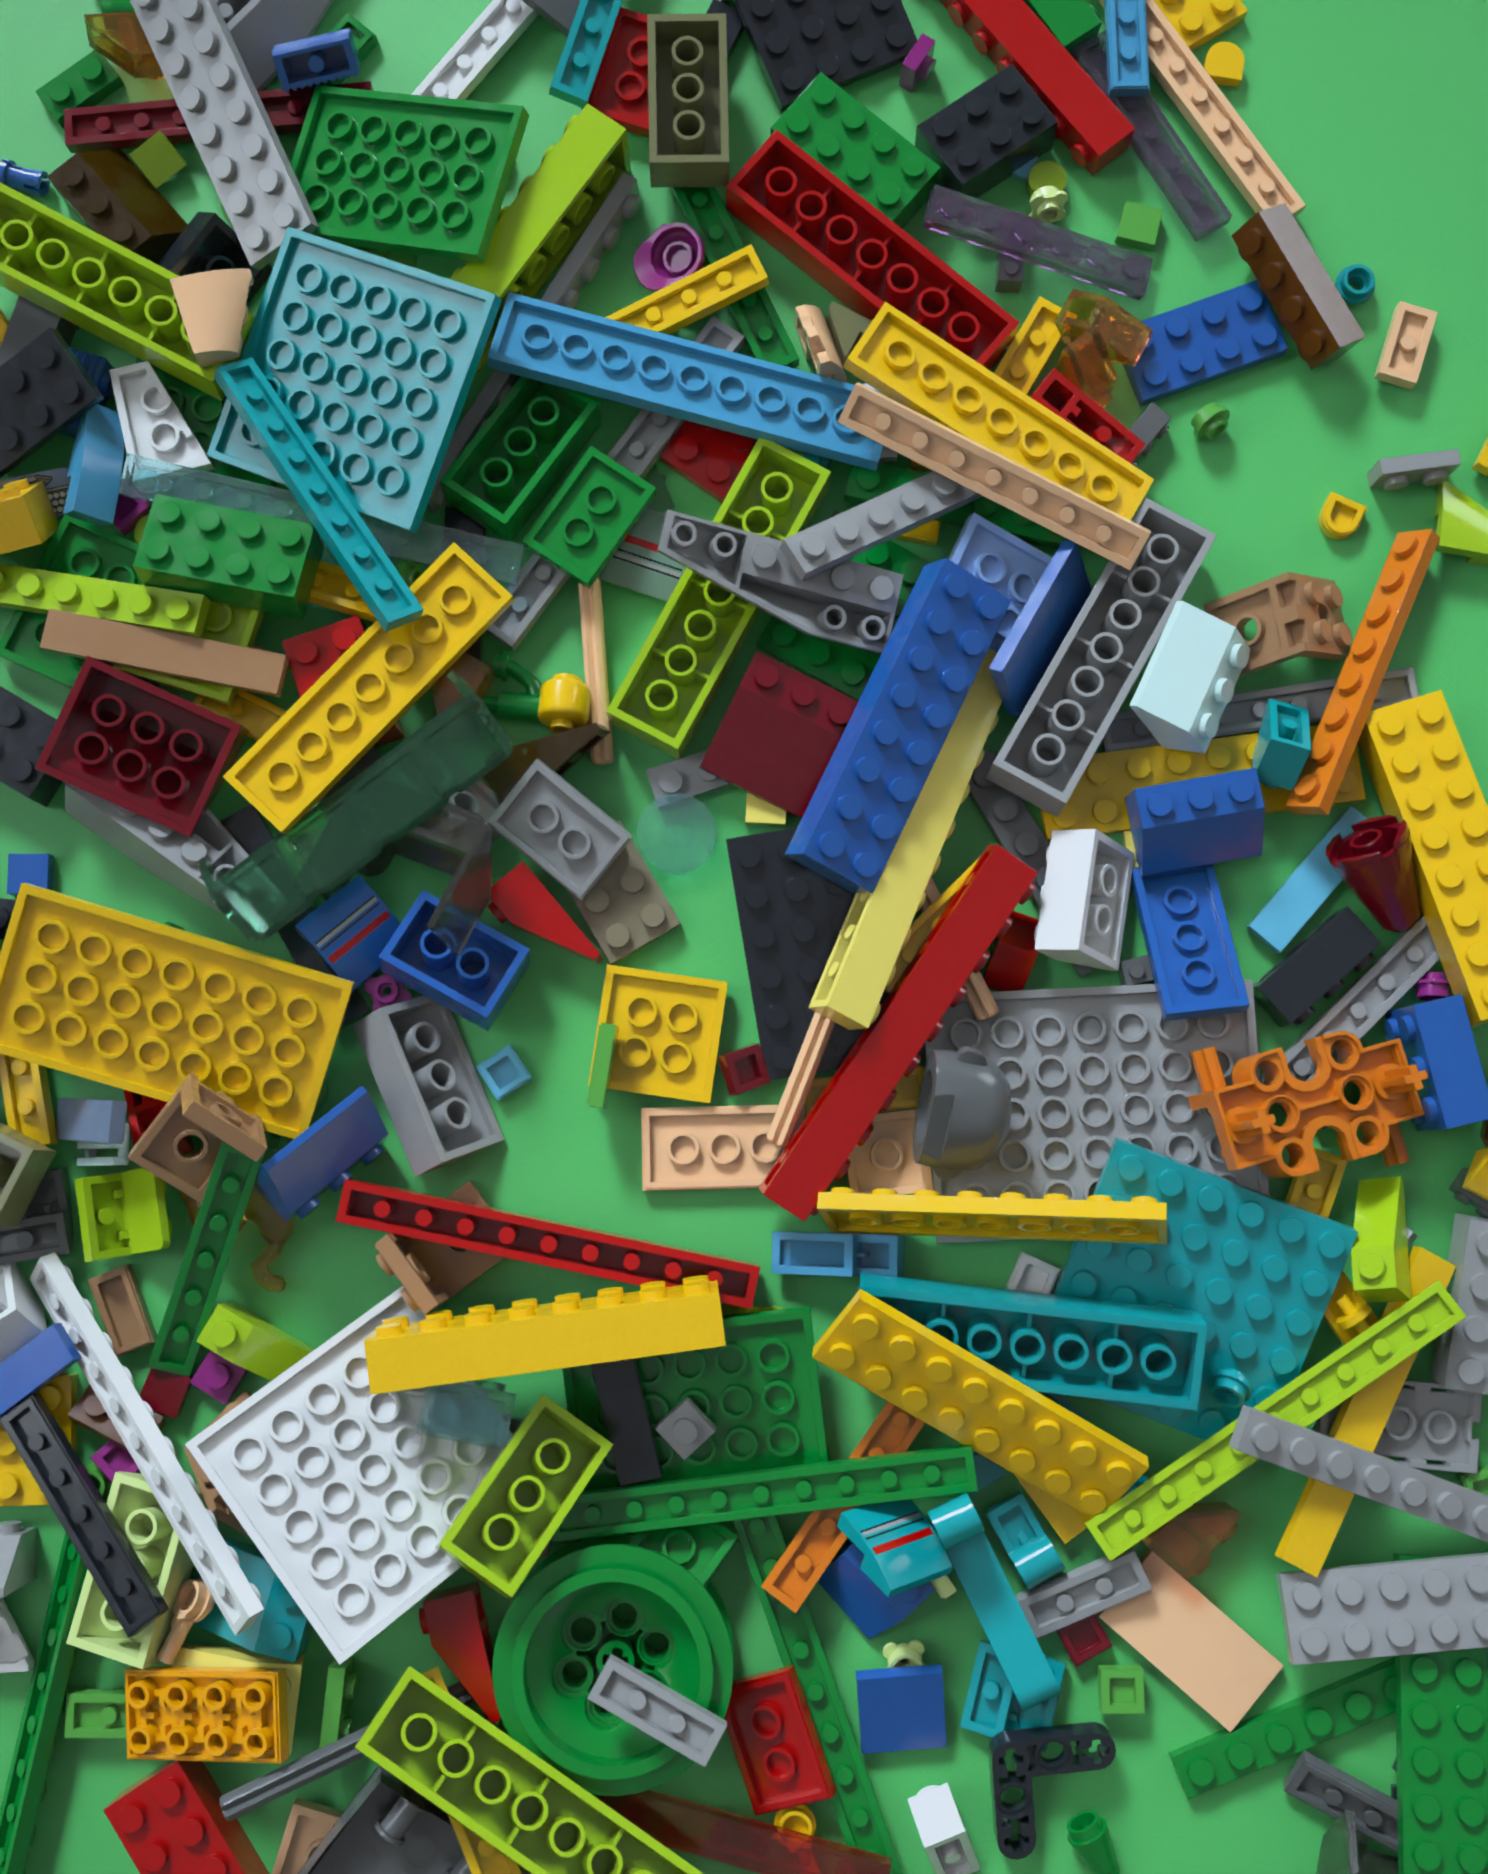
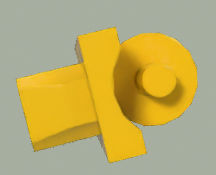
(1348, 1312)

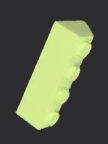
(163, 1556)

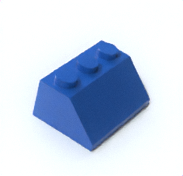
(1197, 821)
(323, 1156)

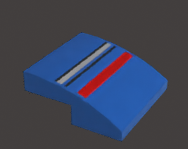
(350, 931)

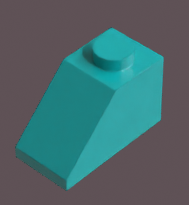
(1282, 744)

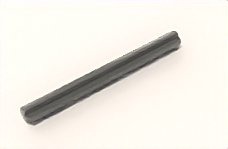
(304, 1770)

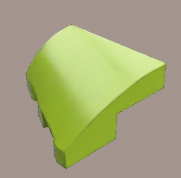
(1461, 525)

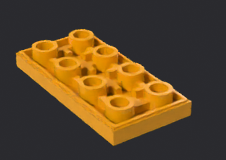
(207, 1714)

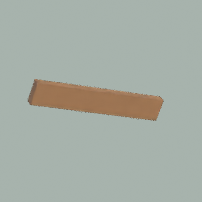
(165, 652)

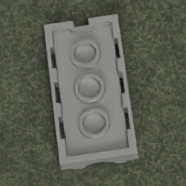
(1427, 1427)

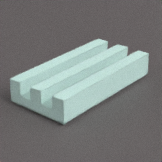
(91, 1149)

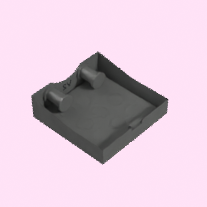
(389, 1832)

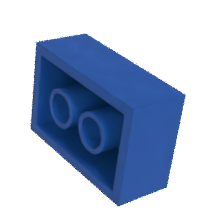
(468, 983)
(1441, 1041)

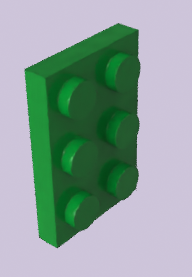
(589, 517)

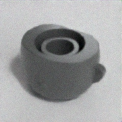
(960, 1112)

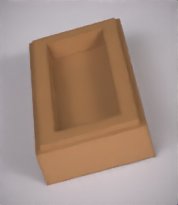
(123, 1310)

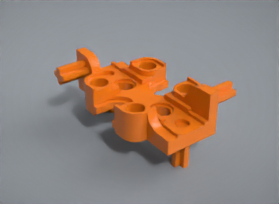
(1242, 1109)

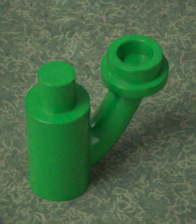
(514, 704)

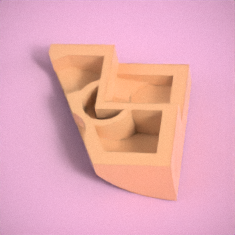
(214, 312)
(818, 342)

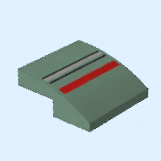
(638, 563)

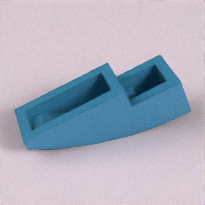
(95, 467)
(837, 1253)

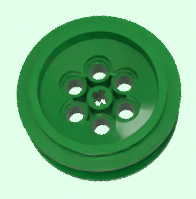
(538, 1637)

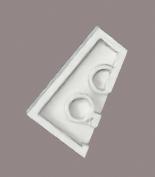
(151, 419)

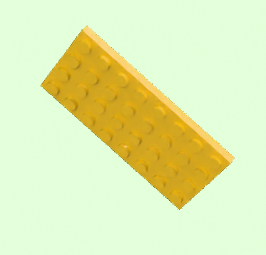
(155, 1002)

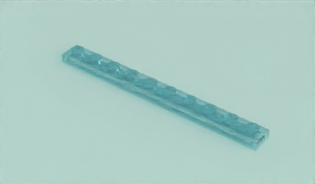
(148, 476)

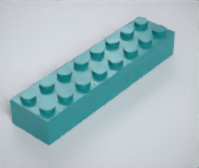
(1062, 1340)

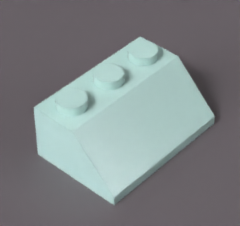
(1190, 679)

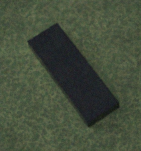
(627, 1421)

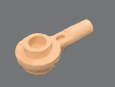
(191, 1606)

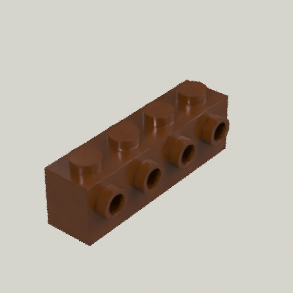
(1297, 286)

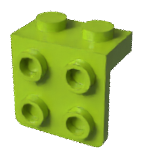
(122, 1214)

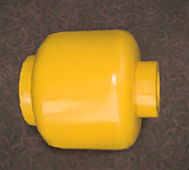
(564, 703)

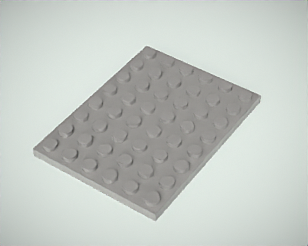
(1093, 1071)

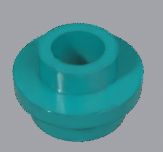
(1362, 277)
(1230, 1388)

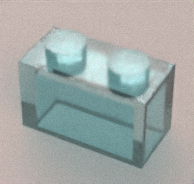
(467, 1413)

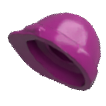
(668, 256)

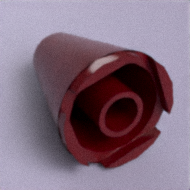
(1379, 870)

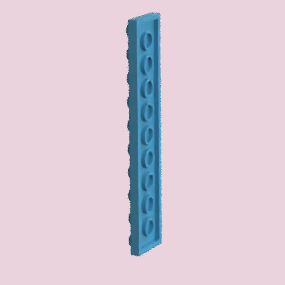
(678, 378)

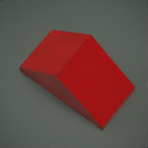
(1012, 955)

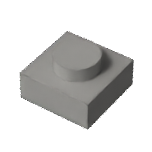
(685, 1427)

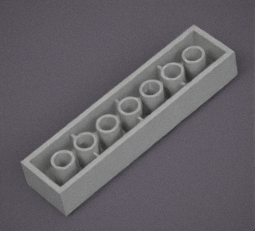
(1099, 662)

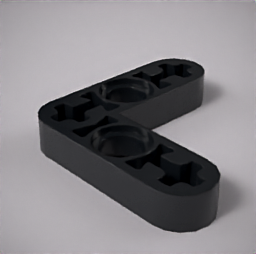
(1030, 1763)

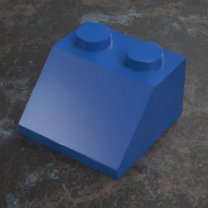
(862, 1598)

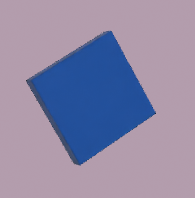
(901, 1708)

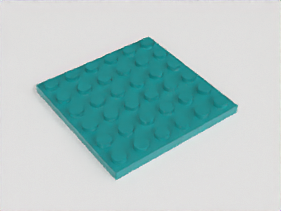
(367, 367)
(1232, 1254)

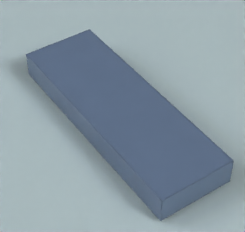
(91, 1120)

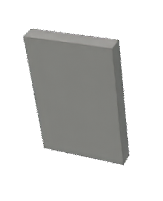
(559, 829)

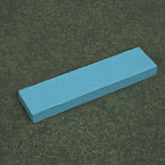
(1302, 890)

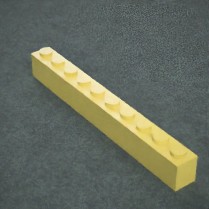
(881, 920)

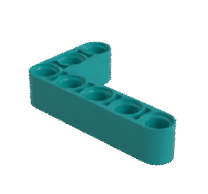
(994, 1601)

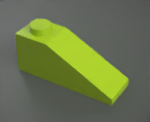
(1381, 1244)
(251, 1341)

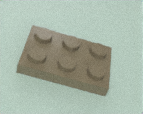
(627, 907)

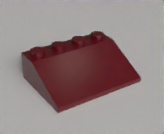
(778, 734)
(141, 747)

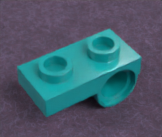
(1024, 1540)

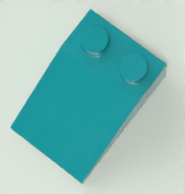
(281, 1627)

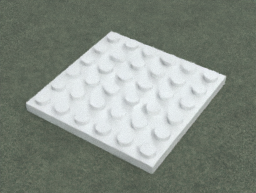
(343, 1486)

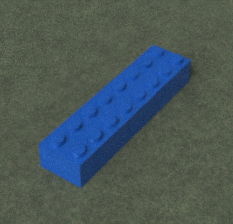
(898, 727)

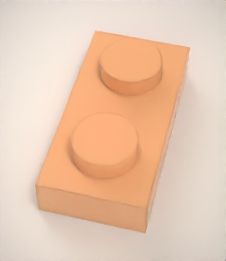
(1405, 345)

